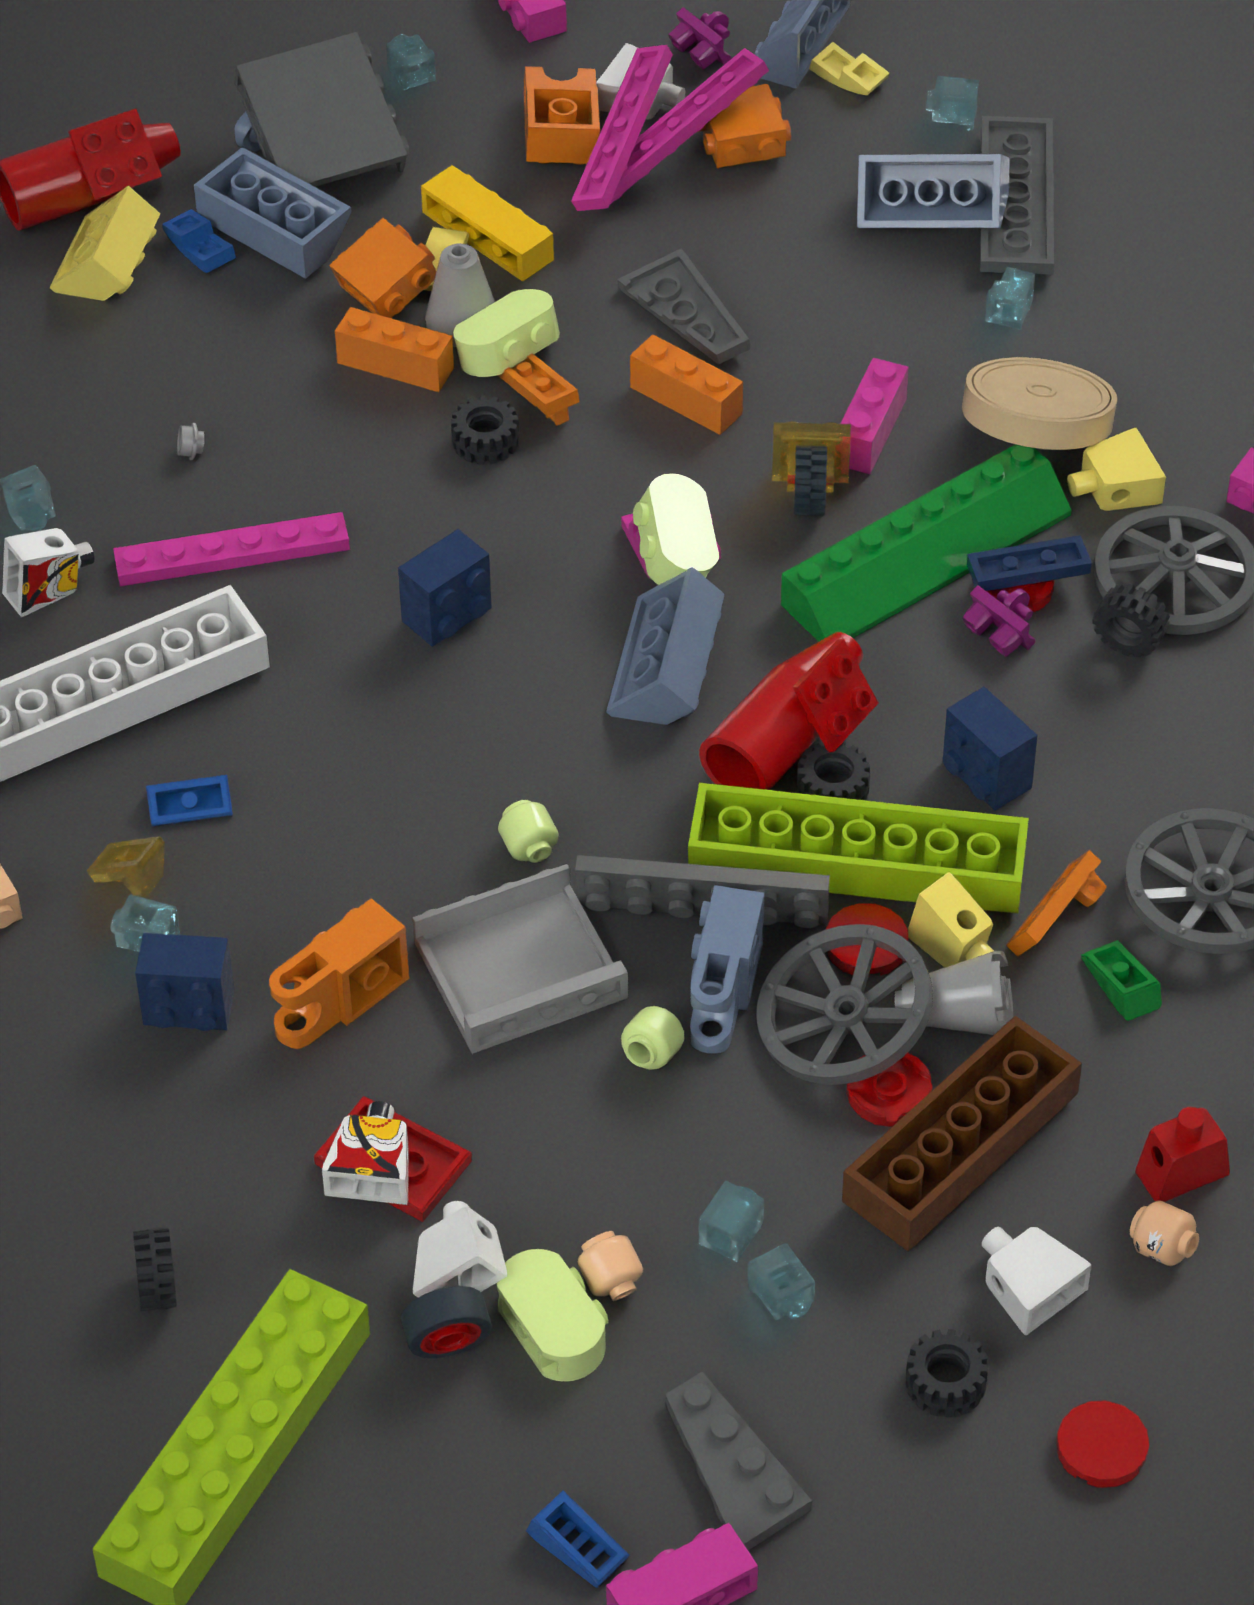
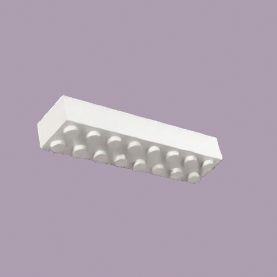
(127, 679)

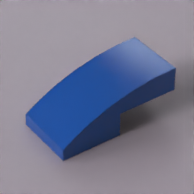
(197, 242)

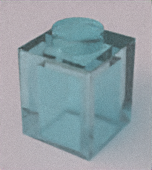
(731, 1220)

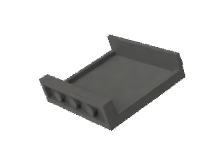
(321, 111)

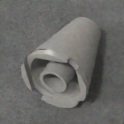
(457, 290)
(967, 995)

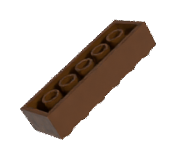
(961, 1133)

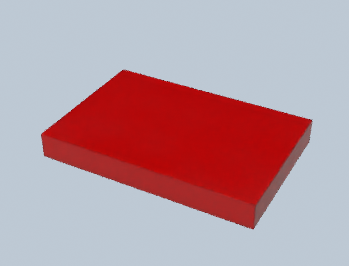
(432, 1163)

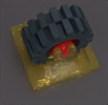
(811, 461)

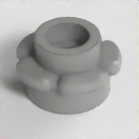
(190, 441)

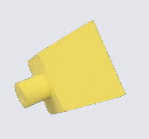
(1120, 473)
(949, 923)

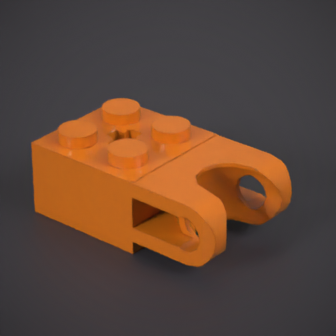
(560, 117)
(340, 974)

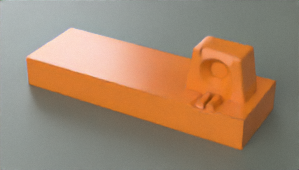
(542, 388)
(1075, 882)

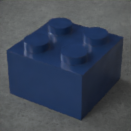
(445, 587)
(989, 748)
(185, 981)

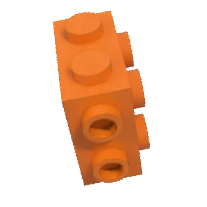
(747, 129)
(384, 269)

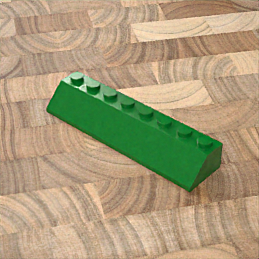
(924, 544)

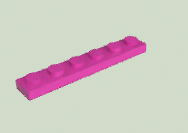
(691, 116)
(622, 128)
(231, 549)

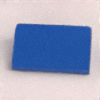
(189, 800)

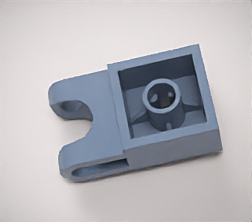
(725, 963)

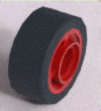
(446, 1322)

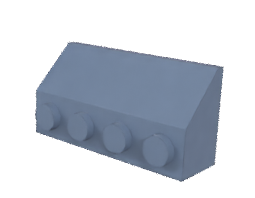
(799, 38)
(932, 190)
(272, 211)
(667, 650)

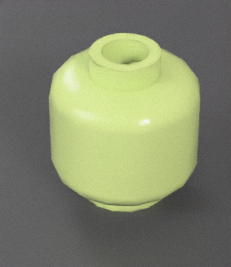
(528, 831)
(652, 1037)

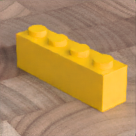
(492, 223)

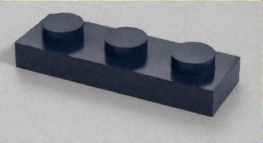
(1029, 563)

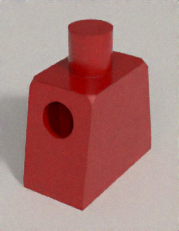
(1183, 1155)

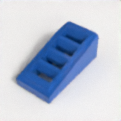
(576, 1518)

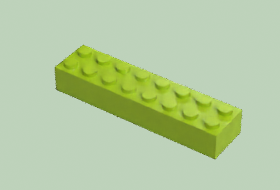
(861, 843)
(232, 1441)

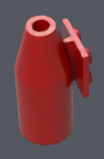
(84, 168)
(786, 712)

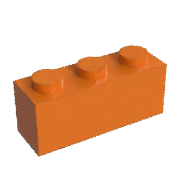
(394, 349)
(686, 384)

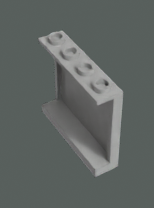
(517, 959)

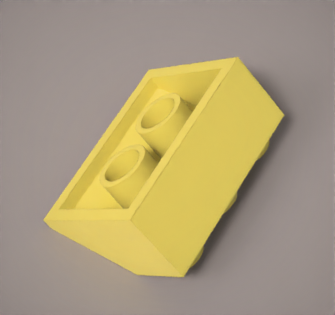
(107, 248)

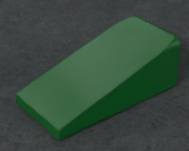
(1124, 980)

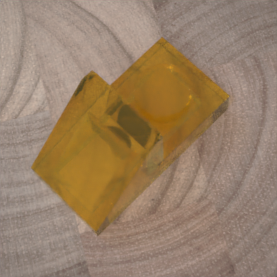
(133, 862)

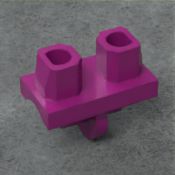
(706, 33)
(1011, 629)

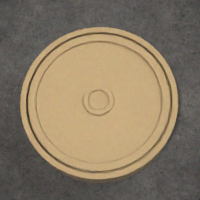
(1039, 403)

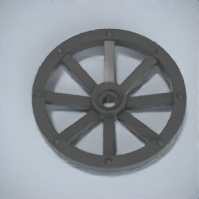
(1180, 563)
(1209, 886)
(846, 1006)

